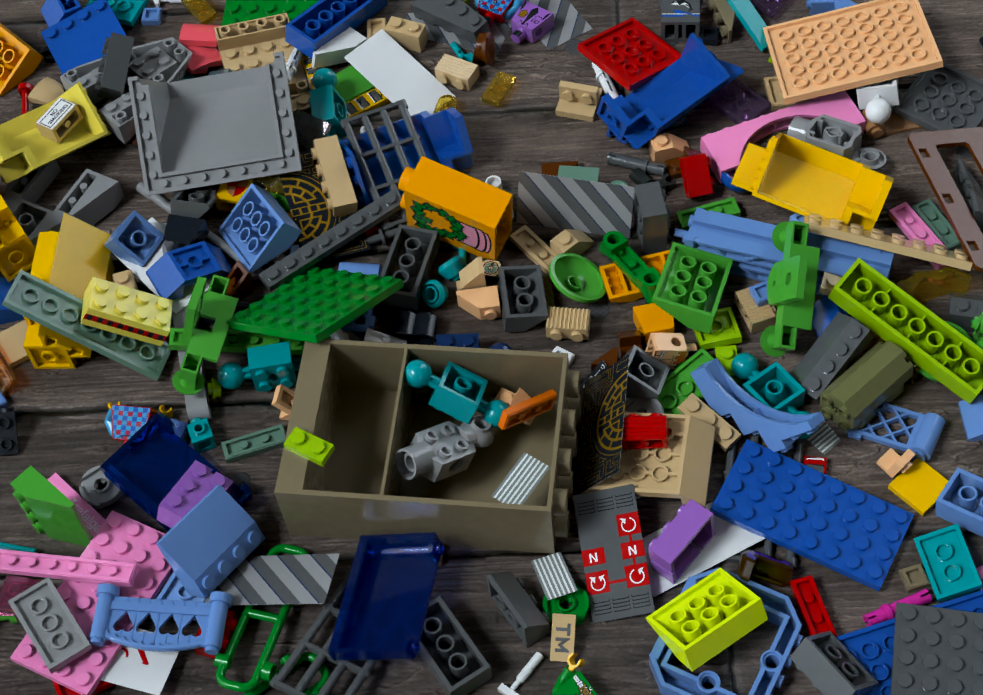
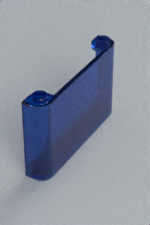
(154, 462)
(386, 597)

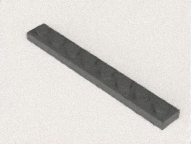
(330, 240)

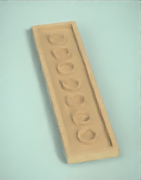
(894, 243)

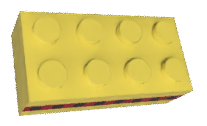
(126, 311)

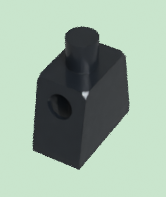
(184, 231)

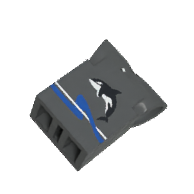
(679, 19)

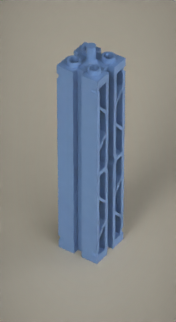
(754, 253)

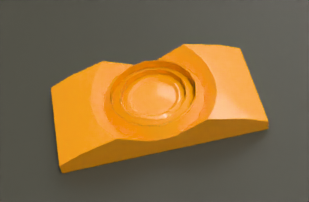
(617, 284)

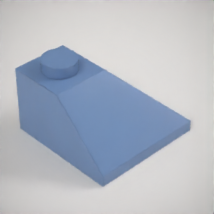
(134, 239)

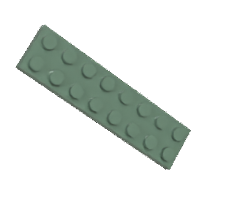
(62, 314)

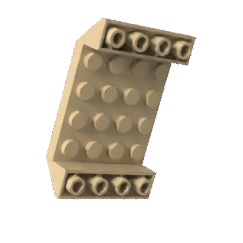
(252, 46)
(672, 472)

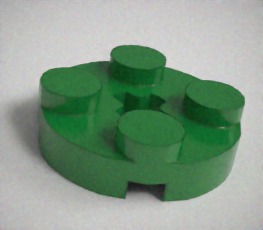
(579, 608)

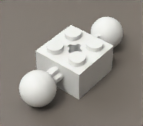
(878, 100)

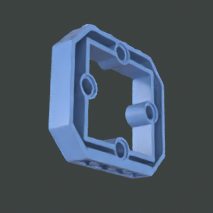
(779, 612)

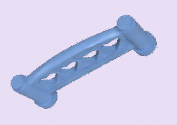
(112, 608)

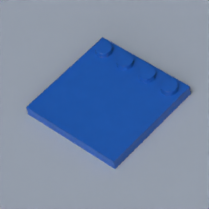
(82, 35)

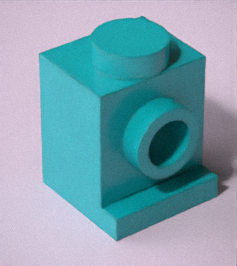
(201, 434)

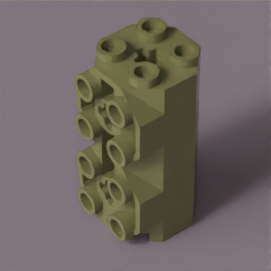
(866, 385)

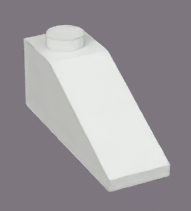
(337, 49)

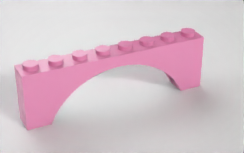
(728, 145)

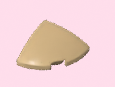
(46, 91)

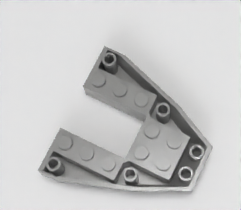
(155, 61)
(87, 200)

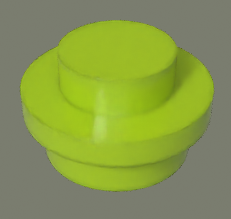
(214, 388)

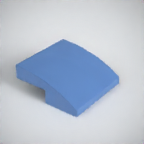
(972, 418)

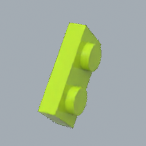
(725, 356)
(309, 446)

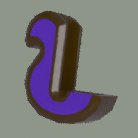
(764, 568)

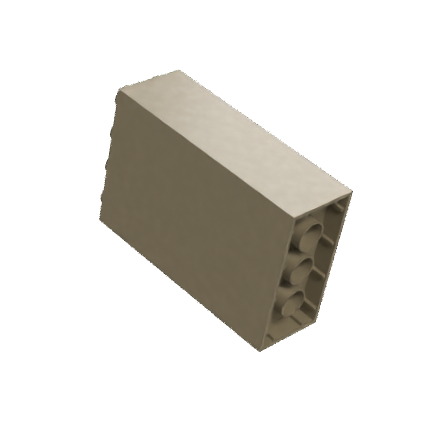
(364, 407)

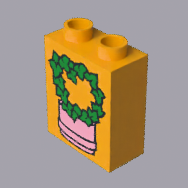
(458, 207)

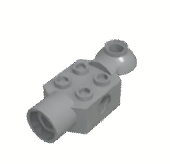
(838, 137)
(443, 449)

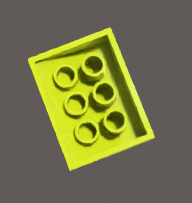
(707, 618)

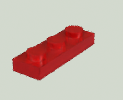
(811, 606)

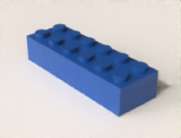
(327, 20)

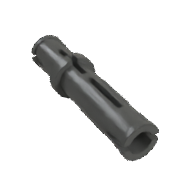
(632, 163)

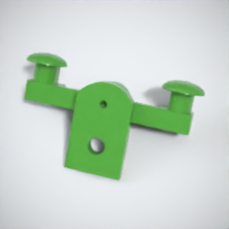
(790, 287)
(202, 344)

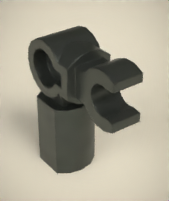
(640, 177)

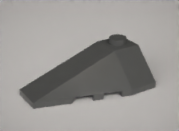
(970, 192)
(193, 201)

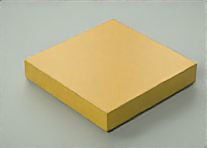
(919, 486)

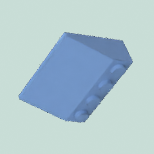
(258, 228)
(210, 542)

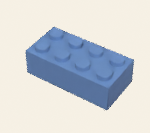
(962, 501)

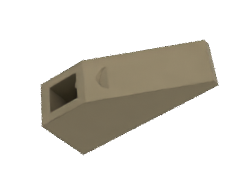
(724, 16)

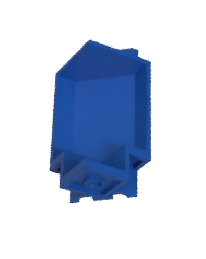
(666, 95)
(442, 136)

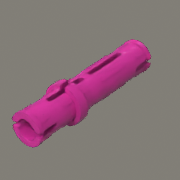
(887, 611)

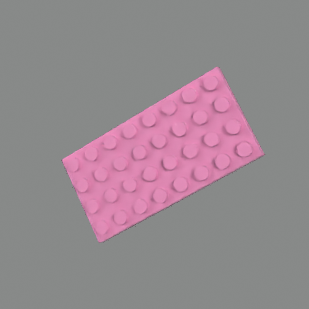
(116, 540)

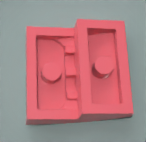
(198, 35)
(203, 58)

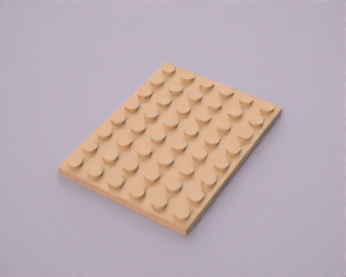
(850, 48)

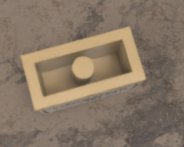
(59, 120)

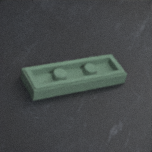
(937, 223)
(254, 443)

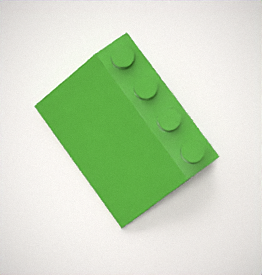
(692, 286)
(49, 509)

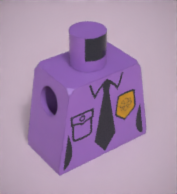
(531, 23)

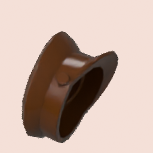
(485, 49)

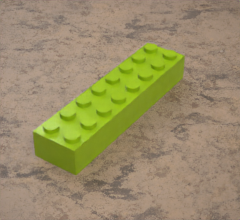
(912, 327)

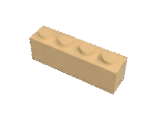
(335, 176)

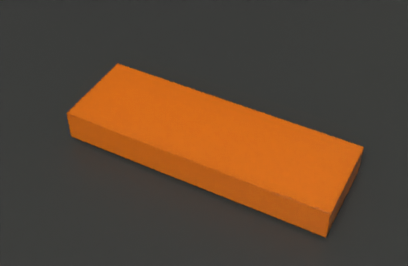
(527, 409)

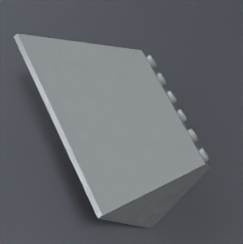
(215, 128)

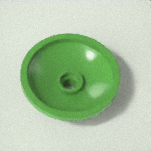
(577, 278)

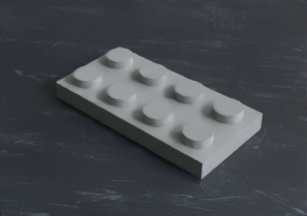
(50, 625)

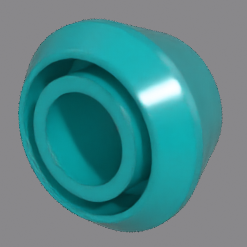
(451, 268)
(434, 293)

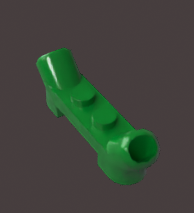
(644, 278)

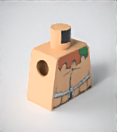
(670, 348)

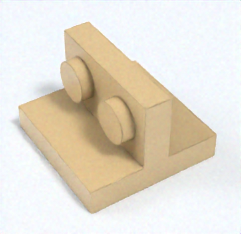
(578, 101)

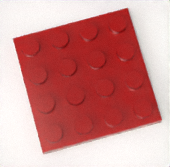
(629, 53)

